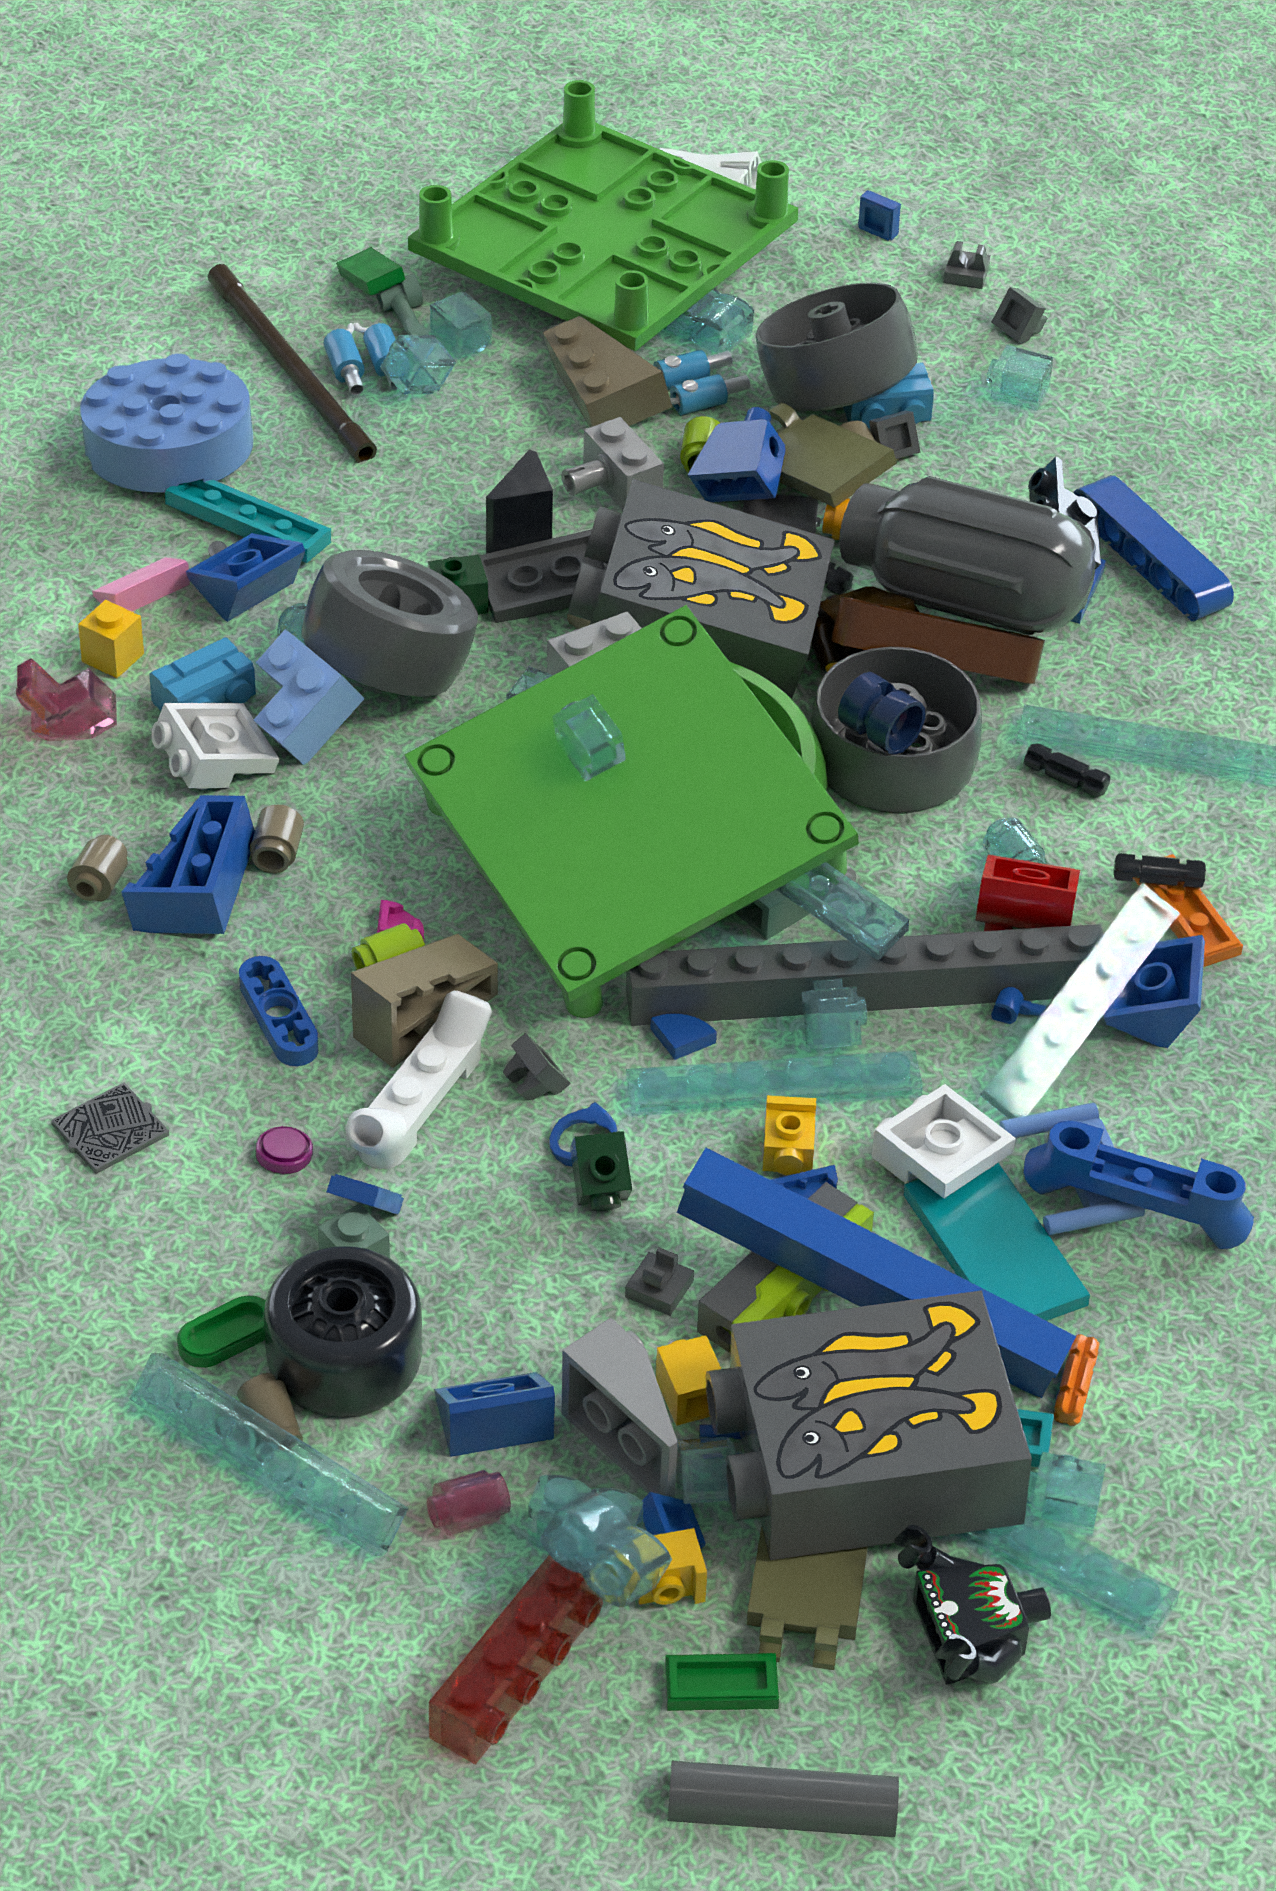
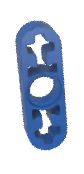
(279, 994)

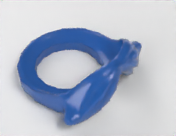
(589, 1115)

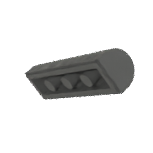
(783, 1798)

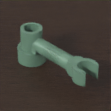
(401, 299)

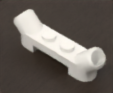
(448, 1051)

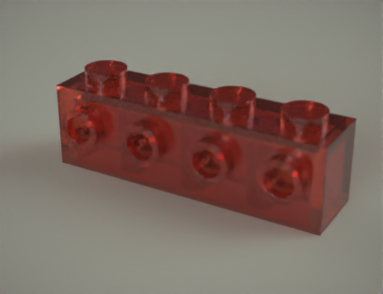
(512, 1660)

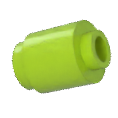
(694, 438)
(386, 945)

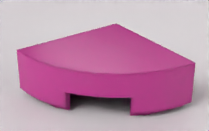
(393, 914)

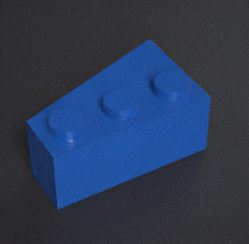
(197, 873)

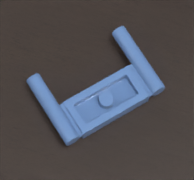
(1097, 1208)

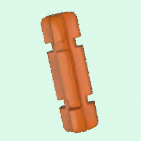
(1076, 1380)

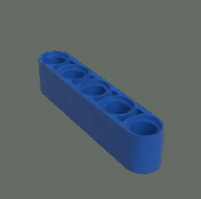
(1157, 549)

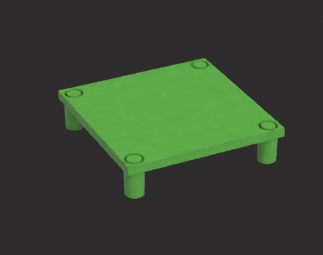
(603, 226)
(652, 848)

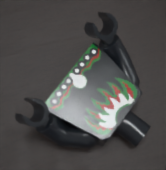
(969, 1610)

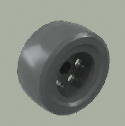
(837, 346)
(389, 623)
(916, 776)

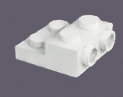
(212, 743)
(940, 1142)

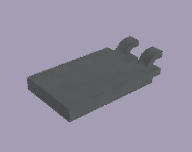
(535, 576)

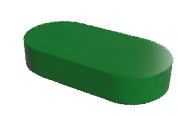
(222, 1332)

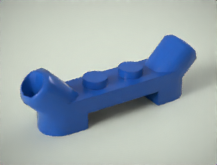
(1203, 1197)

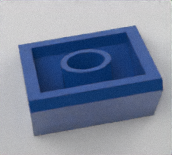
(247, 573)
(1161, 993)
(496, 1413)

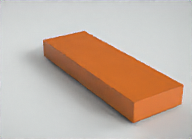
(1199, 918)

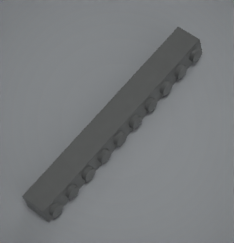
(912, 974)

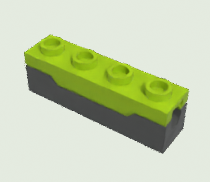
(762, 1288)

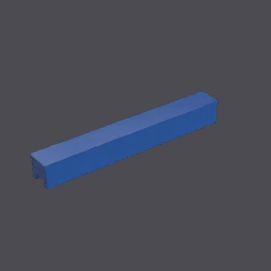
(855, 1260)

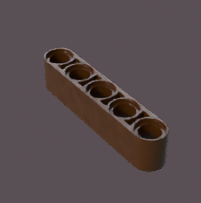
(964, 644)

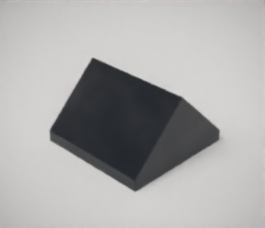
(520, 506)

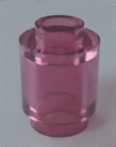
(468, 1502)

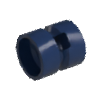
(882, 712)

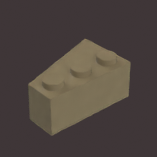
(605, 375)
(403, 995)

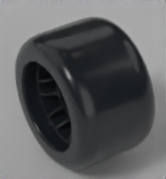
(343, 1331)

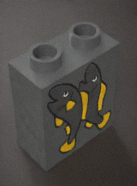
(738, 573)
(871, 1425)

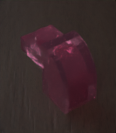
(67, 710)

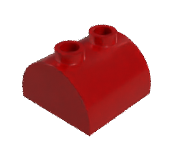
(1025, 894)

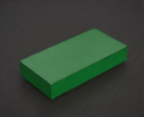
(371, 271)
(721, 1681)

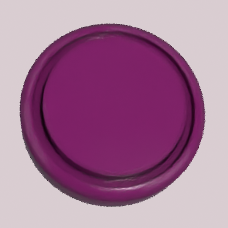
(284, 1150)

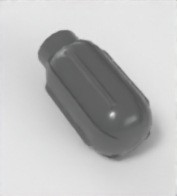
(972, 553)

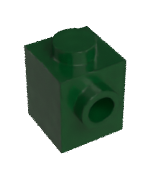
(468, 575)
(601, 1170)

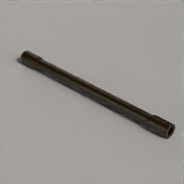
(348, 432)

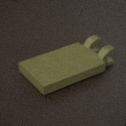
(827, 458)
(807, 1596)

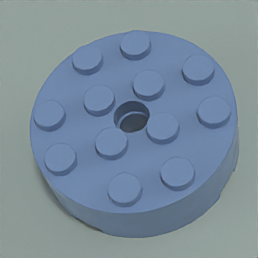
(166, 423)

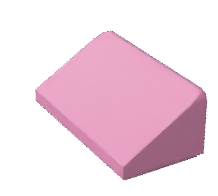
(146, 584)

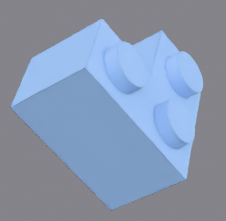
(311, 698)

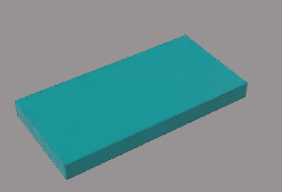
(999, 1243)

